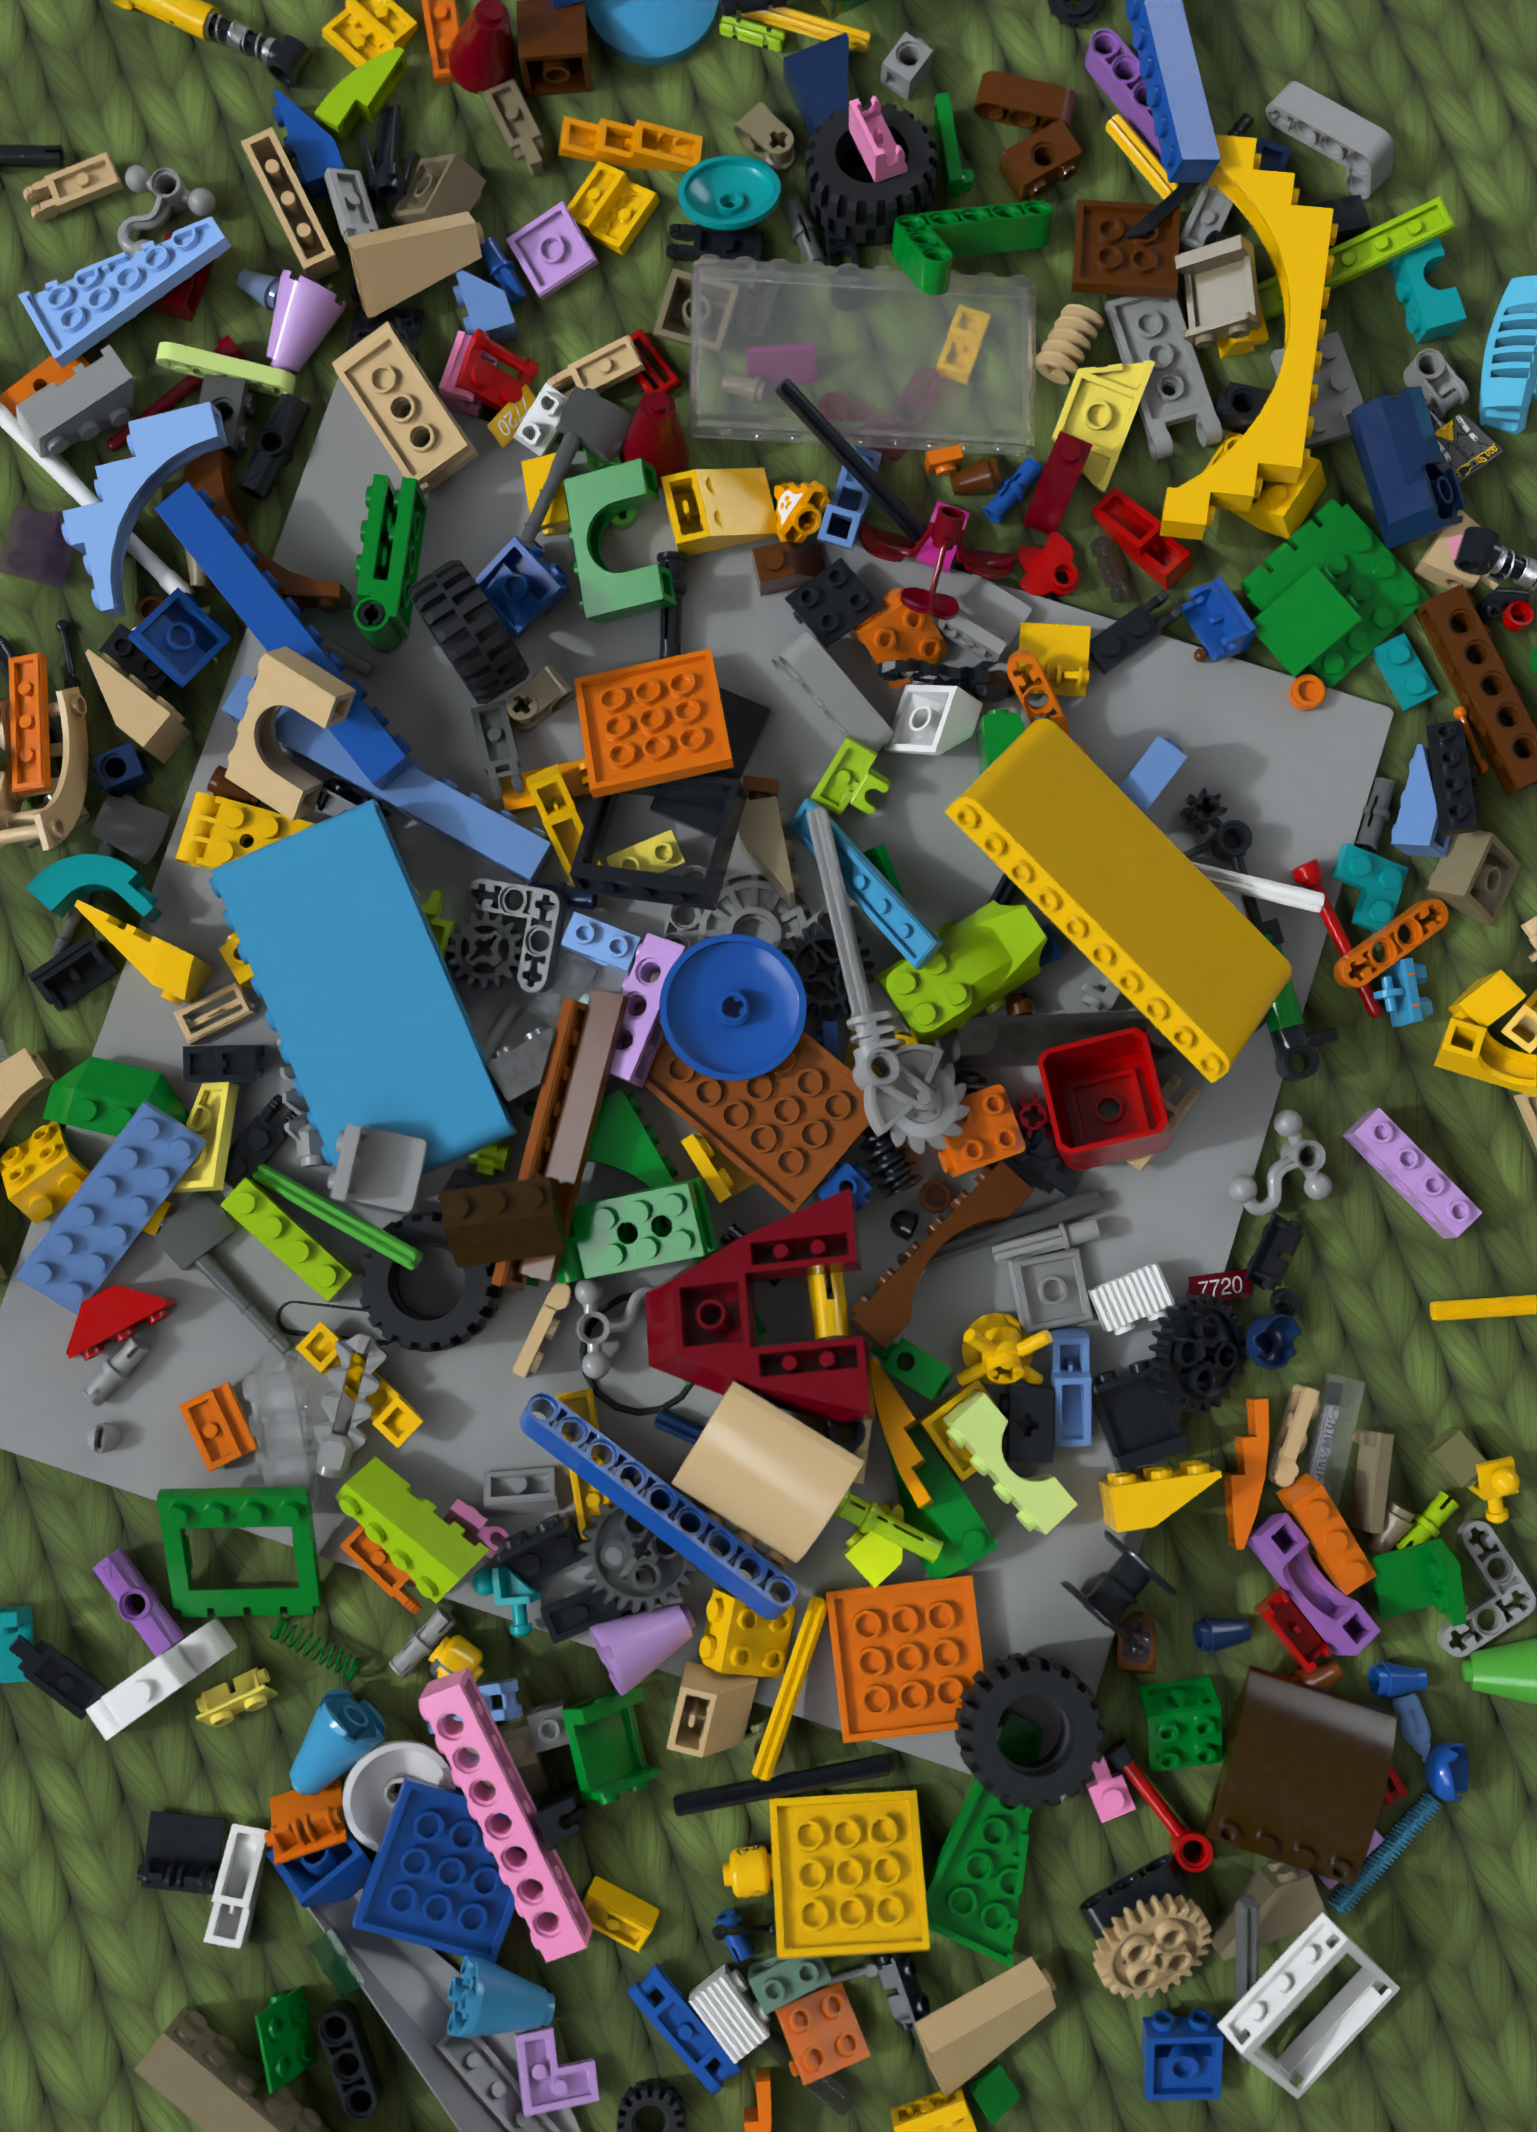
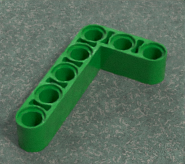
(930, 240)

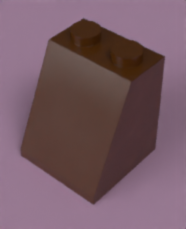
(553, 48)

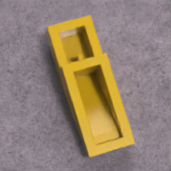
(558, 813)

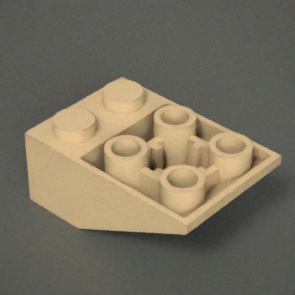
(138, 710)

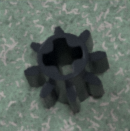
(1196, 818)

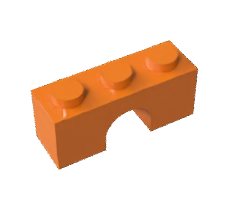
(1324, 1526)

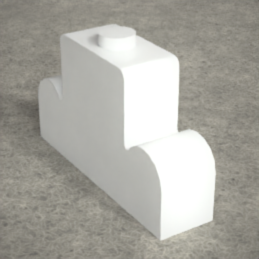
(160, 1678)

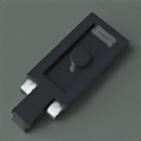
(1040, 1172)
(57, 1675)

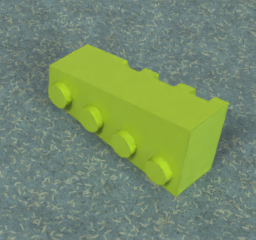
(409, 1529)

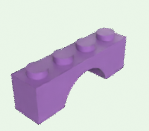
(1332, 1614)

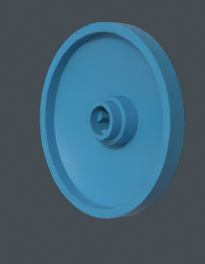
(652, 29)

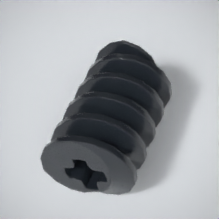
(890, 1162)

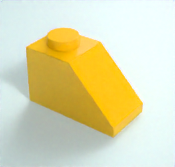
(1487, 999)

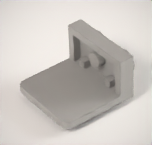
(377, 1167)

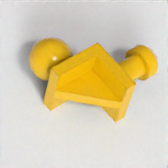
(1496, 1480)

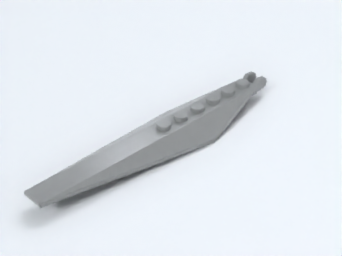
(409, 1988)

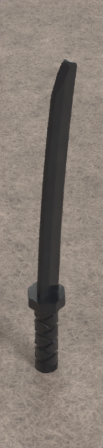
(1181, 192)

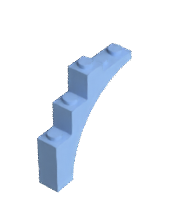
(104, 528)

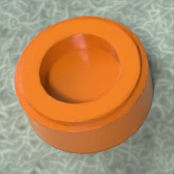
(1306, 692)

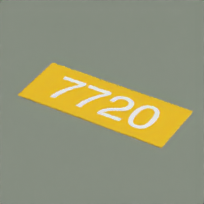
(510, 417)

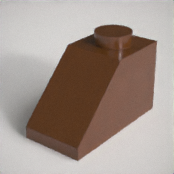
(786, 565)

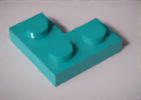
(1378, 881)

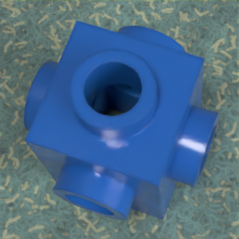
(855, 1175)

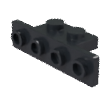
(1453, 779)

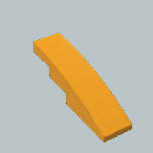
(629, 146)
(895, 1422)

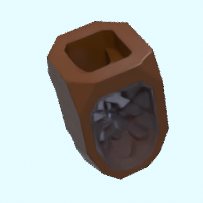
(1142, 1657)

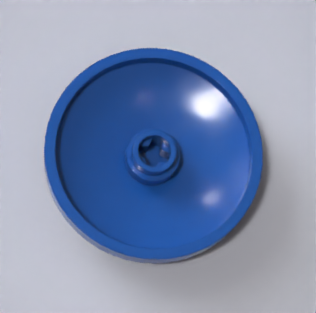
(732, 1007)

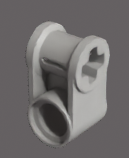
(1438, 382)

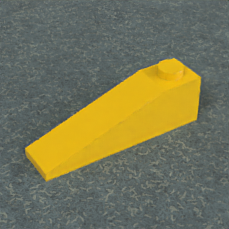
(162, 964)

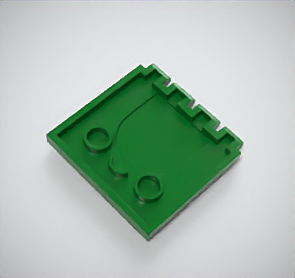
(1362, 570)

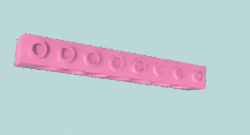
(460, 1696)

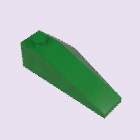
(948, 1518)

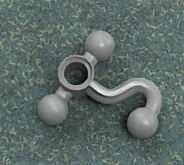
(140, 181)
(1316, 1184)
(589, 1292)

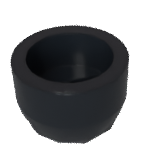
(1044, 1144)
(904, 1224)
(1283, 1307)

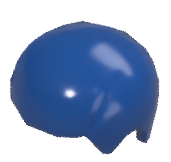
(1447, 1770)

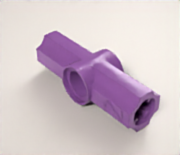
(123, 1582)

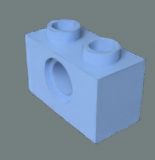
(601, 943)

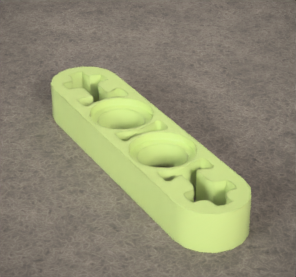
(201, 362)

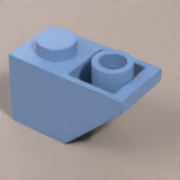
(486, 307)

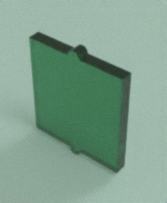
(336, 1963)

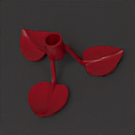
(945, 533)

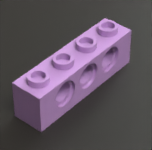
(635, 1062)
(1412, 1174)

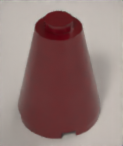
(483, 48)
(657, 436)

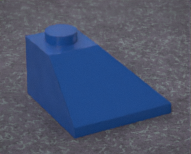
(326, 1874)

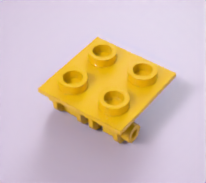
(1062, 654)

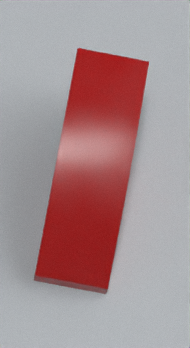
(1140, 538)

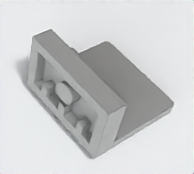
(985, 619)

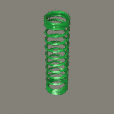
(279, 1630)

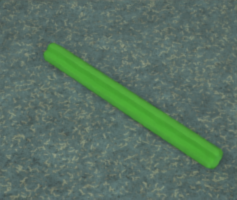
(338, 1217)

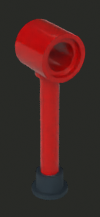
(1122, 1759)

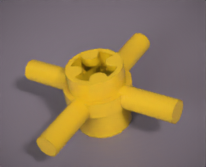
(1003, 1356)

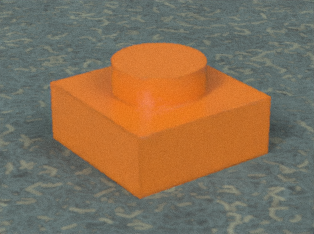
(943, 460)

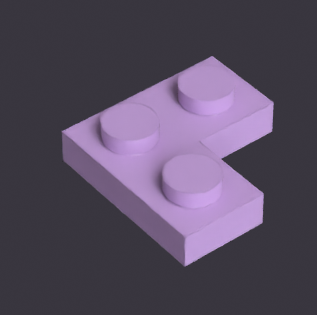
(549, 2085)

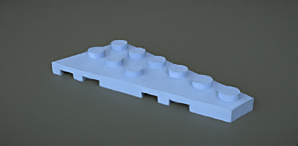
(117, 289)

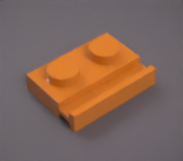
(218, 1426)

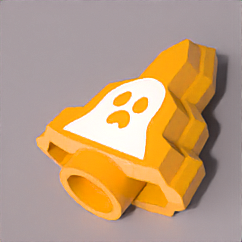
(799, 509)

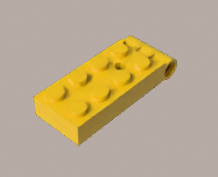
(221, 826)

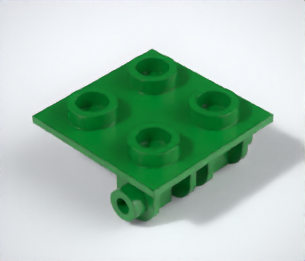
(285, 2037)

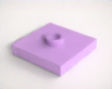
(552, 250)

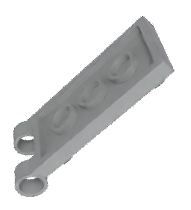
(1154, 331)

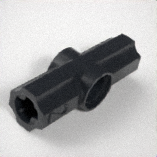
(281, 428)

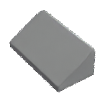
(521, 1491)

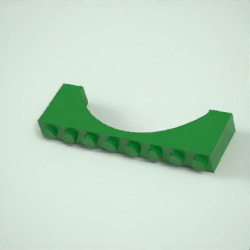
(630, 1147)

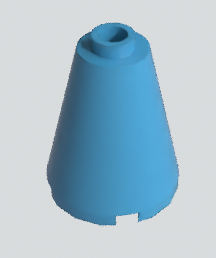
(335, 1741)

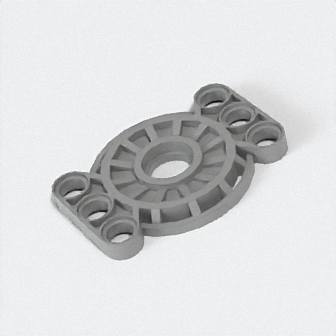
(748, 902)

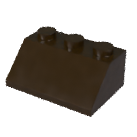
(504, 1221)

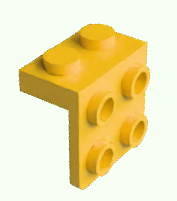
(42, 1172)
(743, 1641)

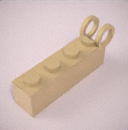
(290, 204)

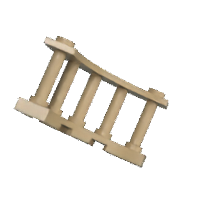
(60, 815)

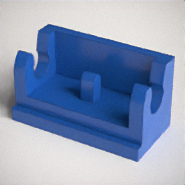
(1218, 620)

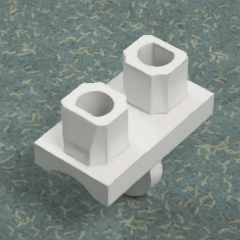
(538, 426)

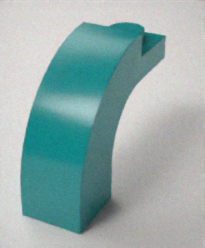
(84, 874)

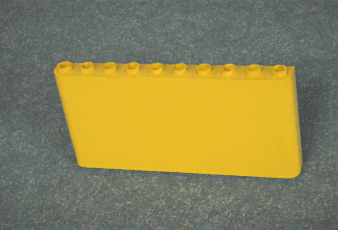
(1124, 895)

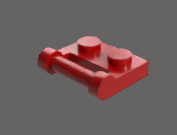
(488, 382)

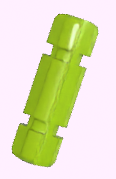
(752, 33)

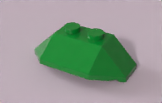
(107, 1094)

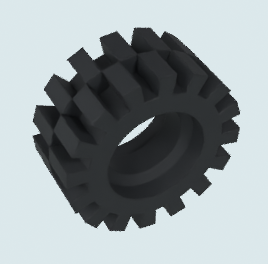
(651, 2095)

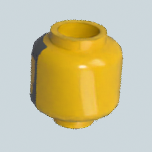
(455, 1655)

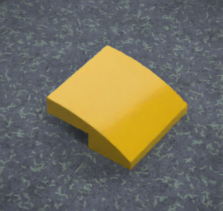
(369, 29)
(612, 207)

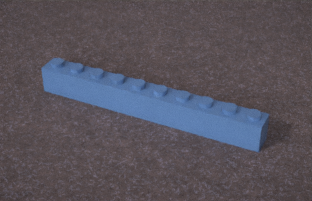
(413, 794)

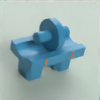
(1402, 993)

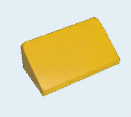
(619, 1914)

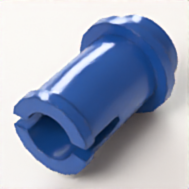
(739, 1945)

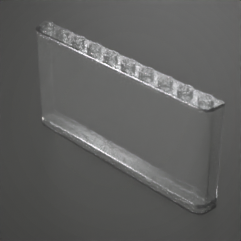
(865, 352)

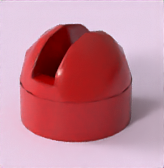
(1515, 612)

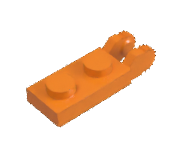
(379, 1567)

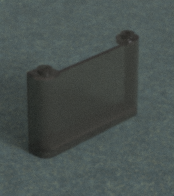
(1022, 1038)

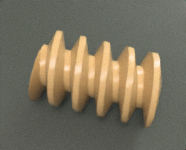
(1067, 342)

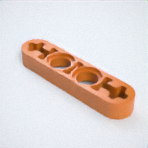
(1393, 947)

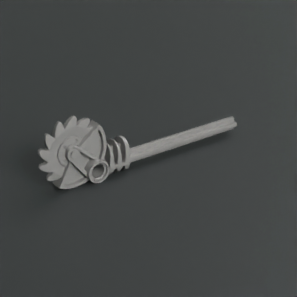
(914, 1092)

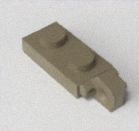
(516, 124)

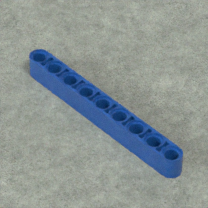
(664, 1522)

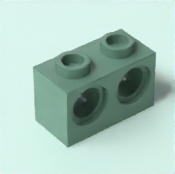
(782, 1981)

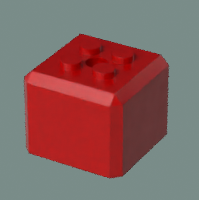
(1101, 1070)

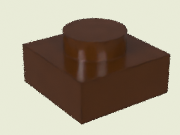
(760, 787)

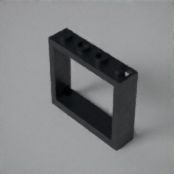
(658, 886)

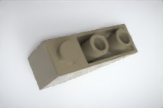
(765, 845)

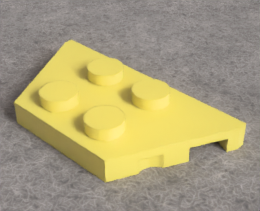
(1101, 413)

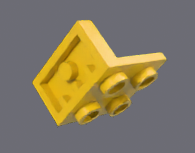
(716, 1168)
(934, 2114)

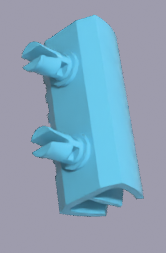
(1511, 359)

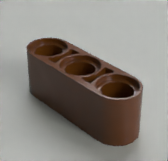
(1023, 101)

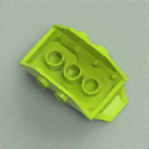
(969, 973)

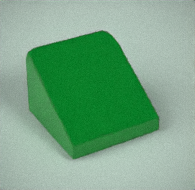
(994, 2092)

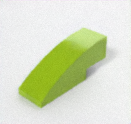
(361, 93)

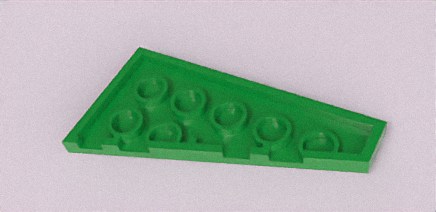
(983, 1860)

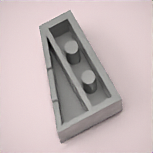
(78, 407)

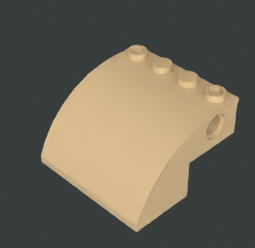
(766, 1476)

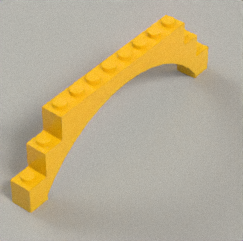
(1298, 248)

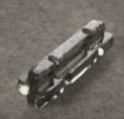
(1110, 569)

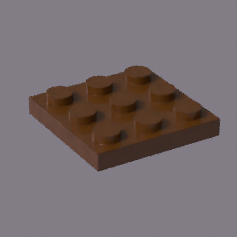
(1118, 266)

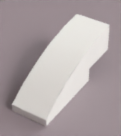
(237, 1887)

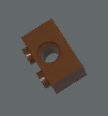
(1051, 145)

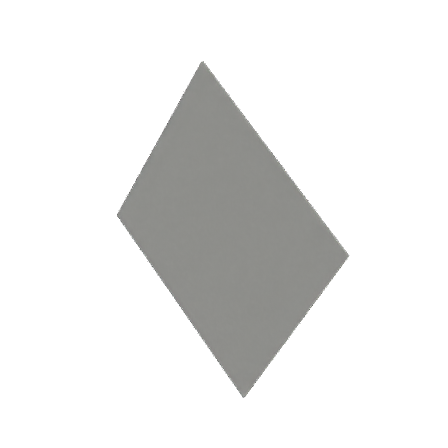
(1278, 770)

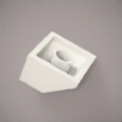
(933, 719)

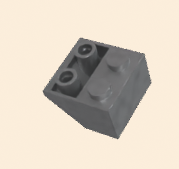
(522, 1069)

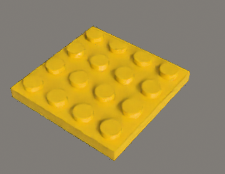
(848, 1875)

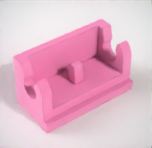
(875, 141)
(456, 398)

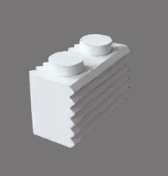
(1131, 1298)
(730, 2012)

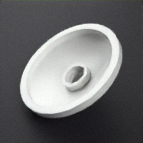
(368, 1786)

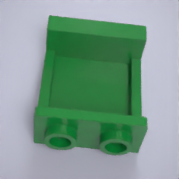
(1306, 620)
(608, 1746)

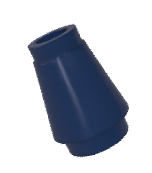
(1216, 1633)

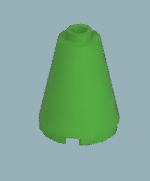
(1504, 1670)

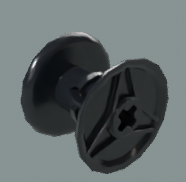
(1119, 1588)

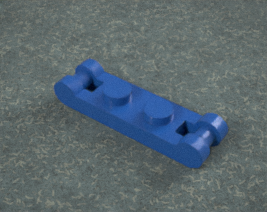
(683, 2029)

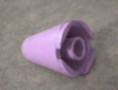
(300, 321)
(641, 1643)

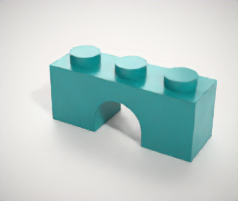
(1428, 310)

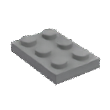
(1336, 392)

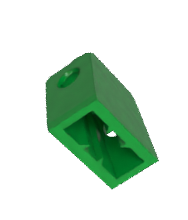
(926, 1376)

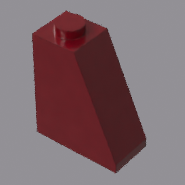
(1057, 483)

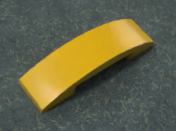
(391, 1411)

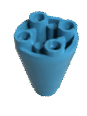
(495, 2001)

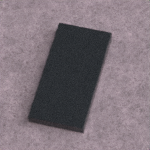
(744, 726)

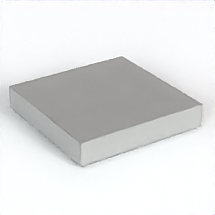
(1050, 1291)

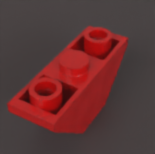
(114, 1316)

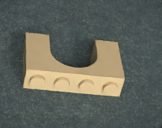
(257, 759)

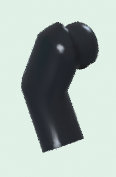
(1499, 599)

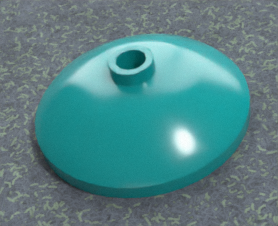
(729, 192)

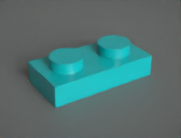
(1403, 672)

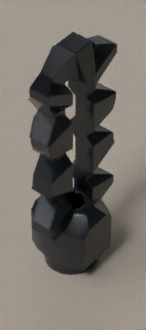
(986, 679)

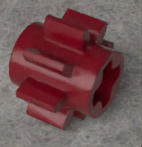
(1039, 1111)

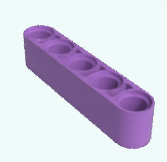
(1125, 94)

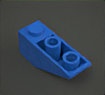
(309, 143)

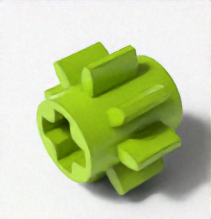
(491, 1159)

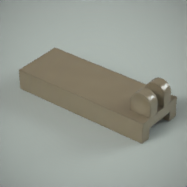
(1371, 1480)

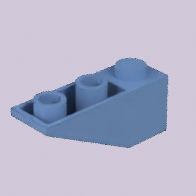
(1417, 822)

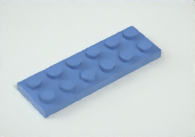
(111, 1207)

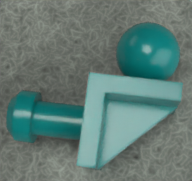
(508, 1590)

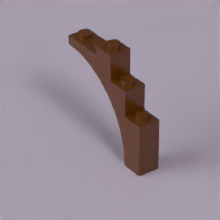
(216, 475)

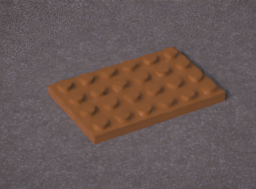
(776, 1127)

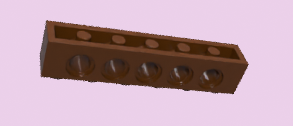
(1467, 679)

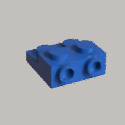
(522, 585)
(180, 637)
(1182, 2056)

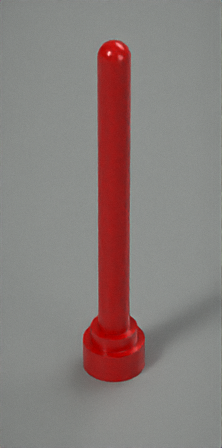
(1310, 876)

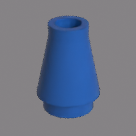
(1394, 1679)

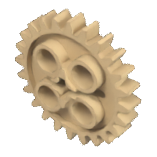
(1152, 1946)

